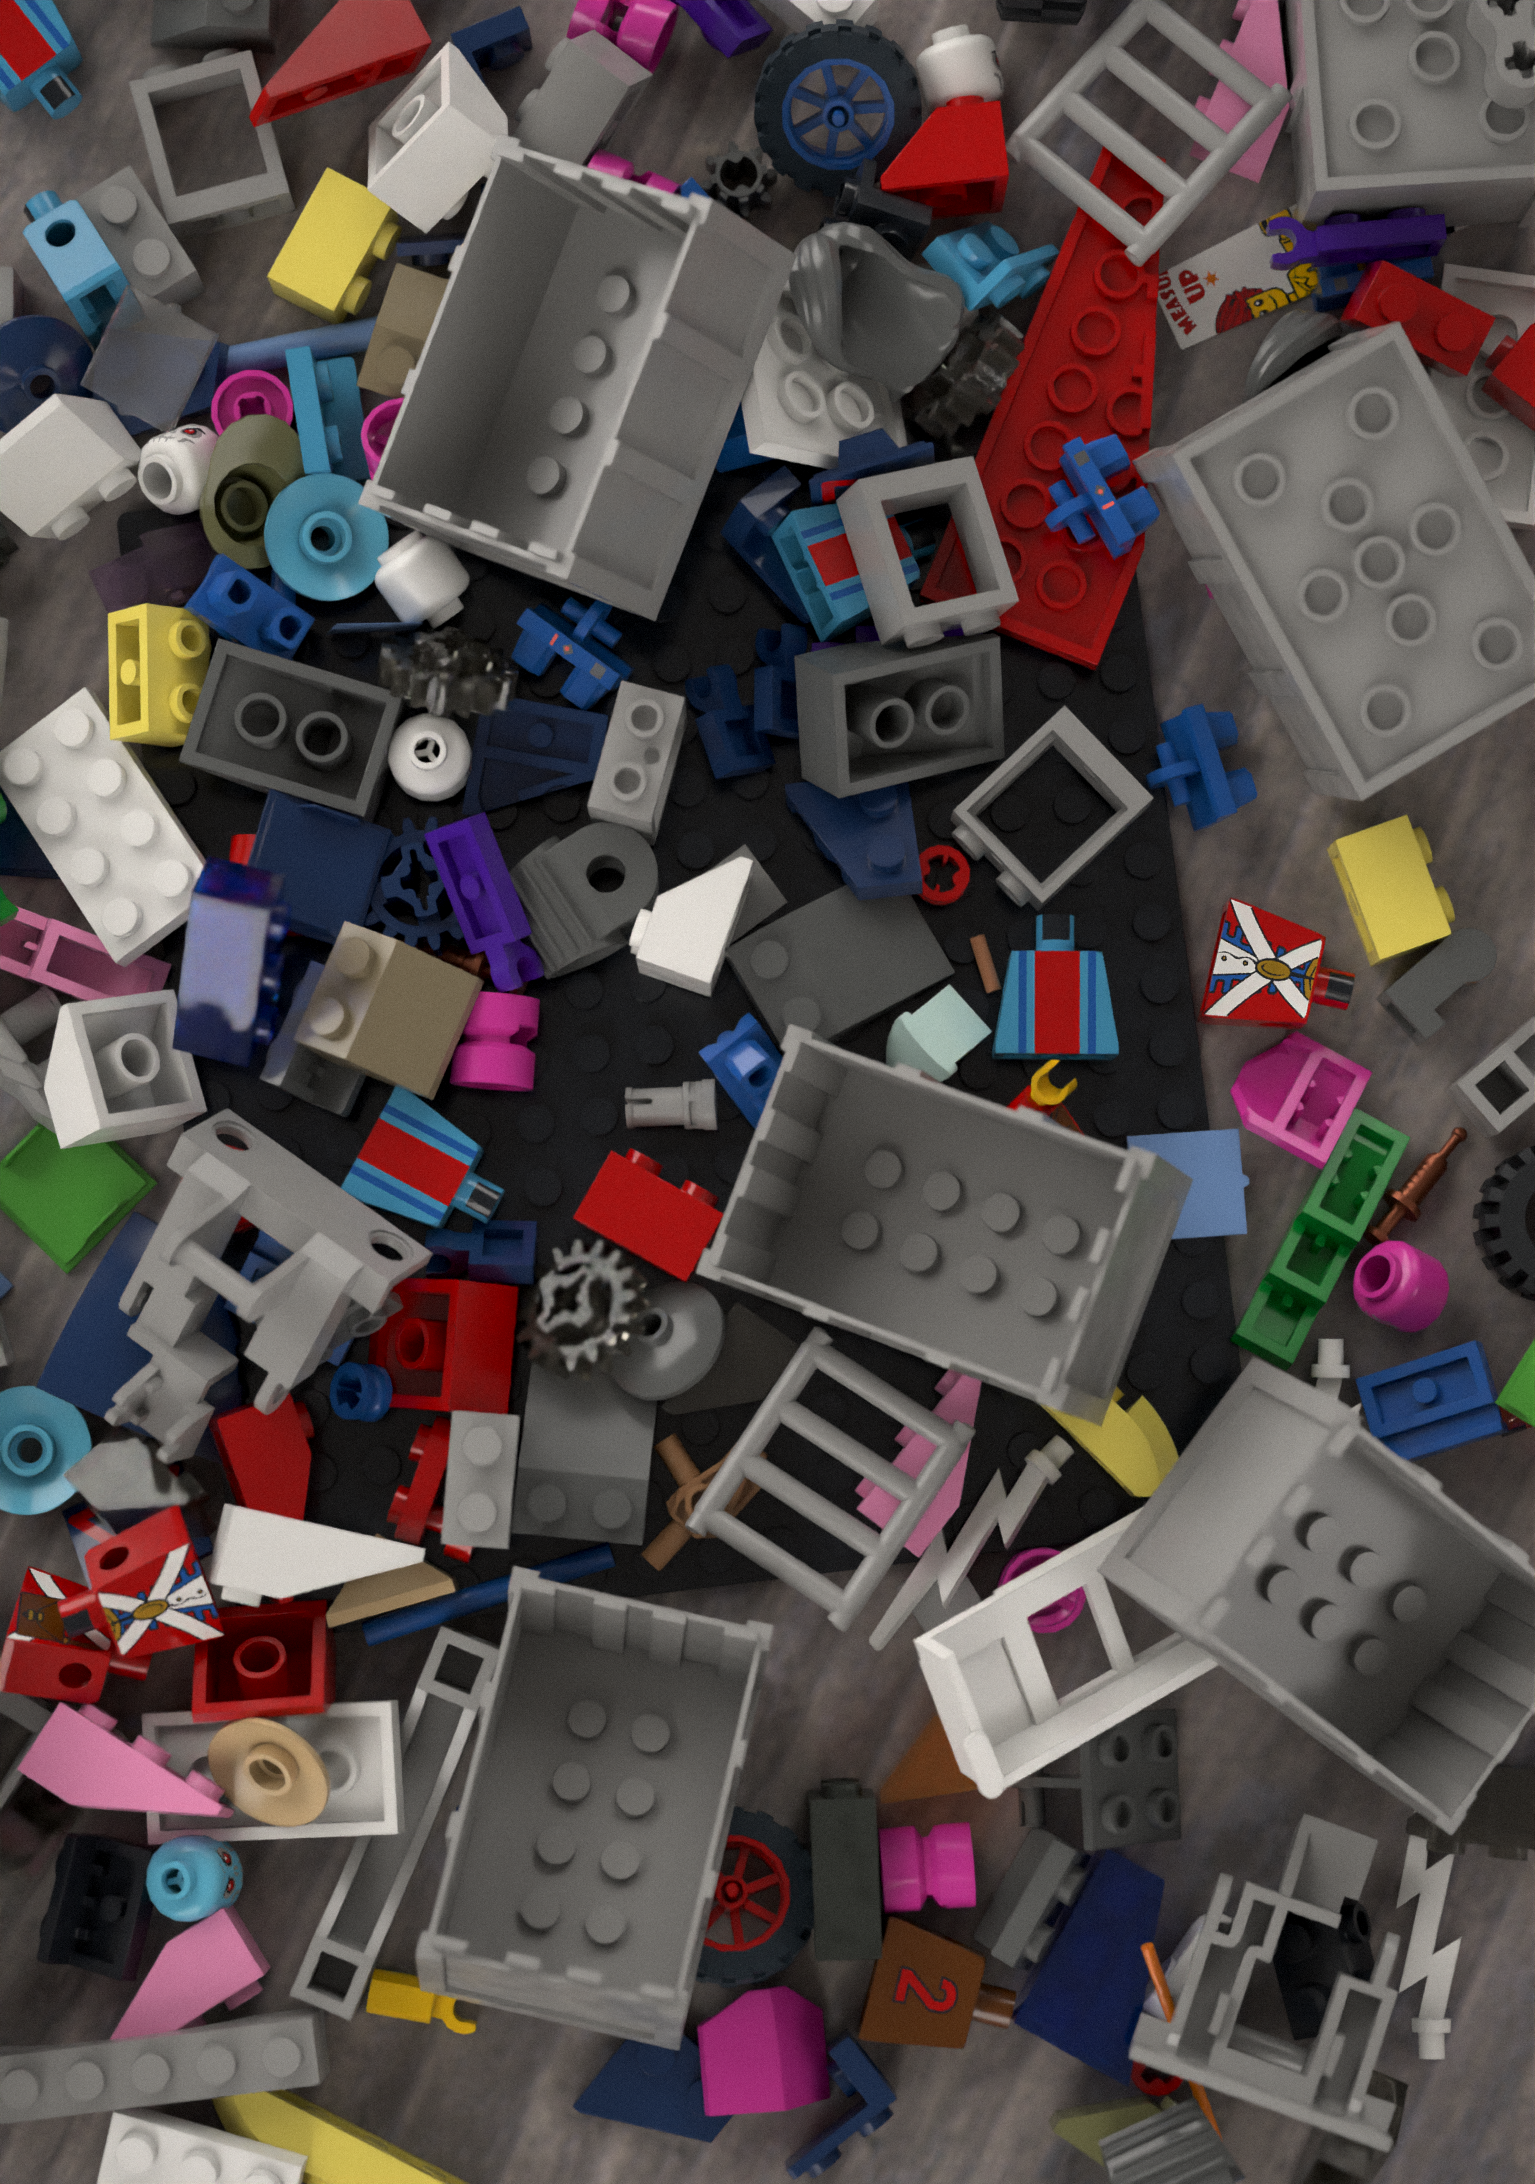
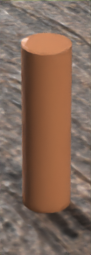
(985, 964)

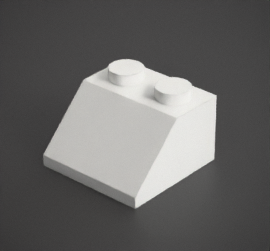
(434, 141)
(64, 465)
(692, 927)
(117, 1070)

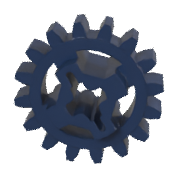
(398, 894)

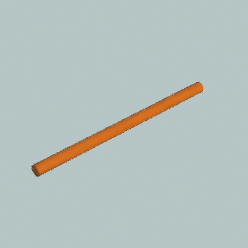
(1168, 2008)

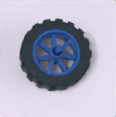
(820, 48)

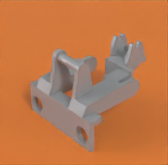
(299, 1298)
(1207, 2046)

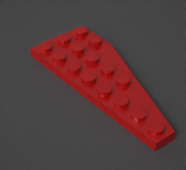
(1081, 376)

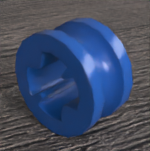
(361, 1392)

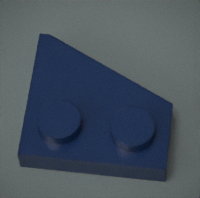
(531, 753)

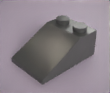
(898, 712)
(293, 730)
(837, 964)
(584, 1459)

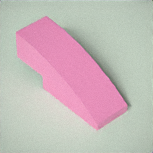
(72, 960)

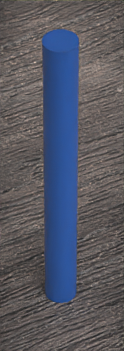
(482, 1595)

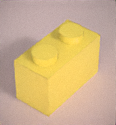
(335, 249)
(1391, 889)

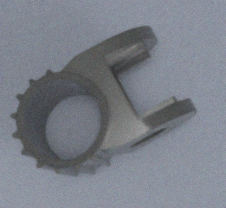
(569, 917)
(1169, 2149)

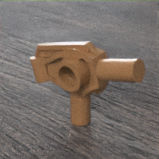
(682, 1503)

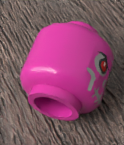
(1401, 1286)

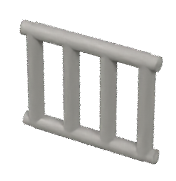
(1182, 194)
(877, 1548)

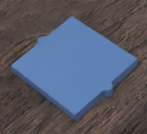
(1217, 1191)

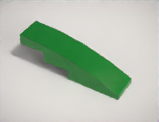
(1320, 1240)

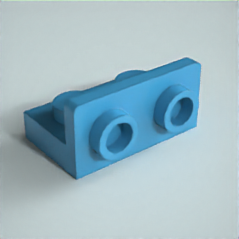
(988, 264)
(328, 414)

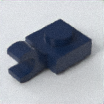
(776, 683)
(727, 725)
(492, 1253)

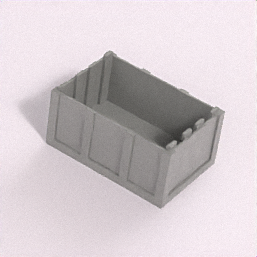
(1399, 115)
(580, 377)
(1357, 562)
(948, 1226)
(1341, 1591)
(595, 1811)

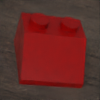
(954, 161)
(449, 1345)
(267, 1664)

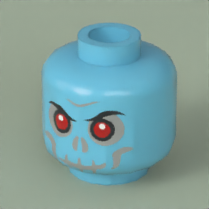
(194, 1877)

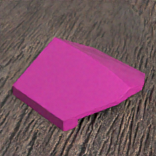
(1299, 1096)
(763, 2054)

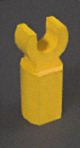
(400, 1997)

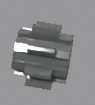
(734, 166)

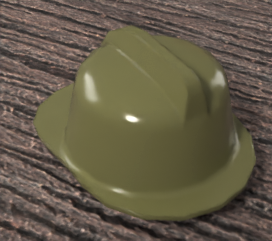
(244, 477)

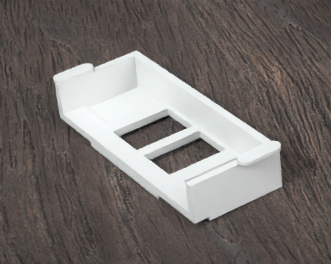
(997, 1690)

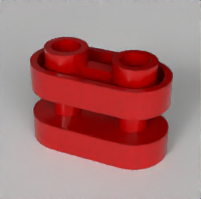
(416, 1507)

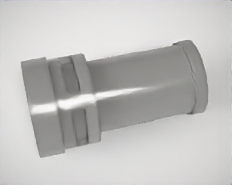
(690, 1105)

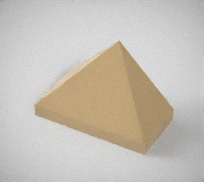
(389, 1591)

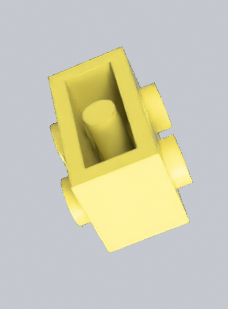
(155, 673)

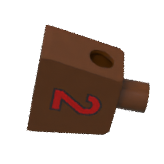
(929, 1989)

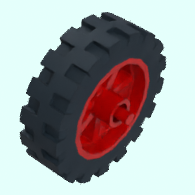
(788, 1929)

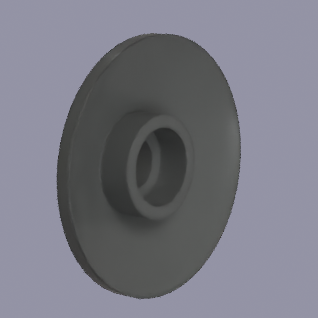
(679, 1342)

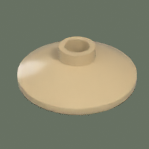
(269, 1772)

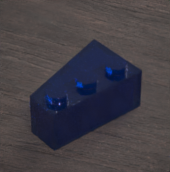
(231, 962)
(1095, 1974)

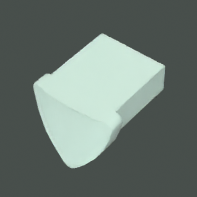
(936, 1035)

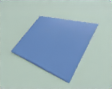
(350, 628)

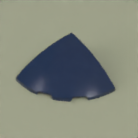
(99, 1358)

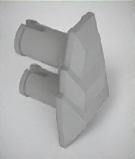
(17, 1074)

